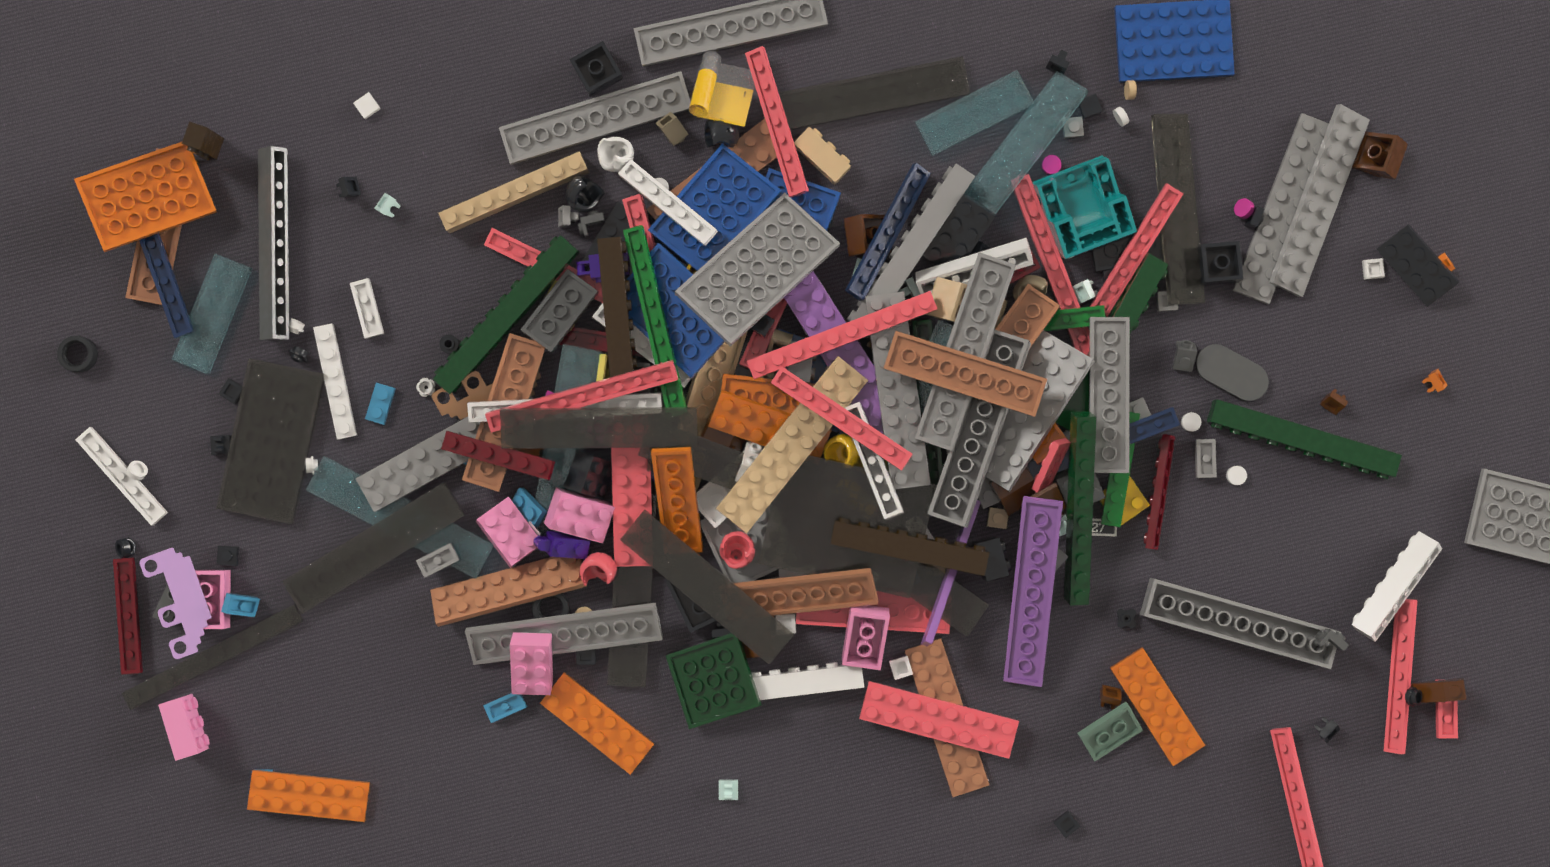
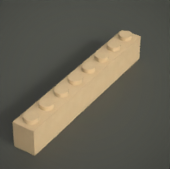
(513, 192)

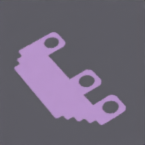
(188, 598)

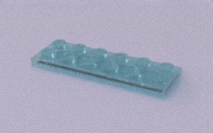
(974, 113)
(212, 313)

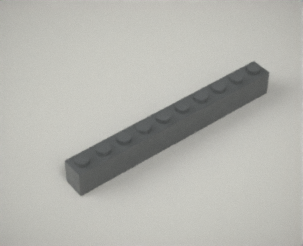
(273, 243)

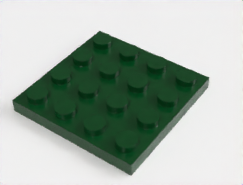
(713, 680)

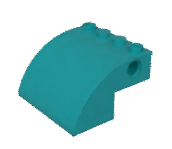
(1084, 206)

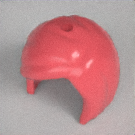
(737, 545)
(599, 566)

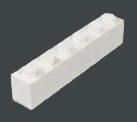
(961, 269)
(877, 473)
(1396, 586)
(807, 681)

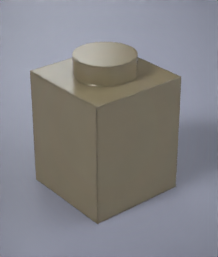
(672, 129)

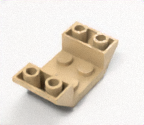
(948, 298)

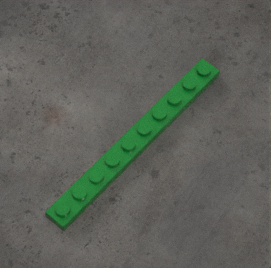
(653, 311)

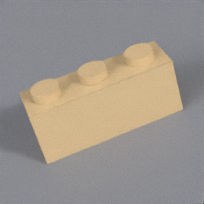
(822, 155)

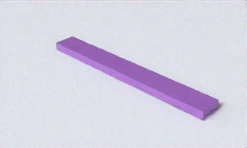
(946, 587)

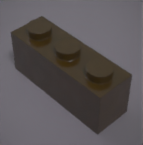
(202, 141)

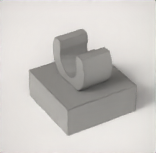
(566, 216)

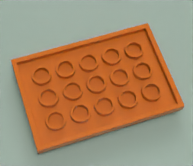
(145, 196)

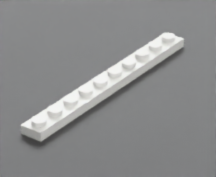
(477, 410)

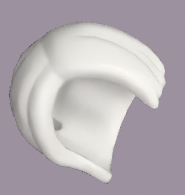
(614, 153)

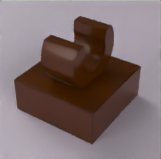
(1334, 402)
(1110, 695)

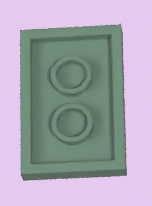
(1110, 731)

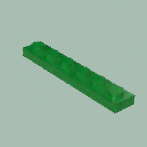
(1117, 489)

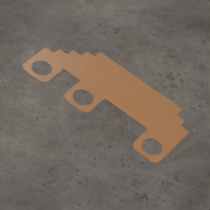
(479, 394)

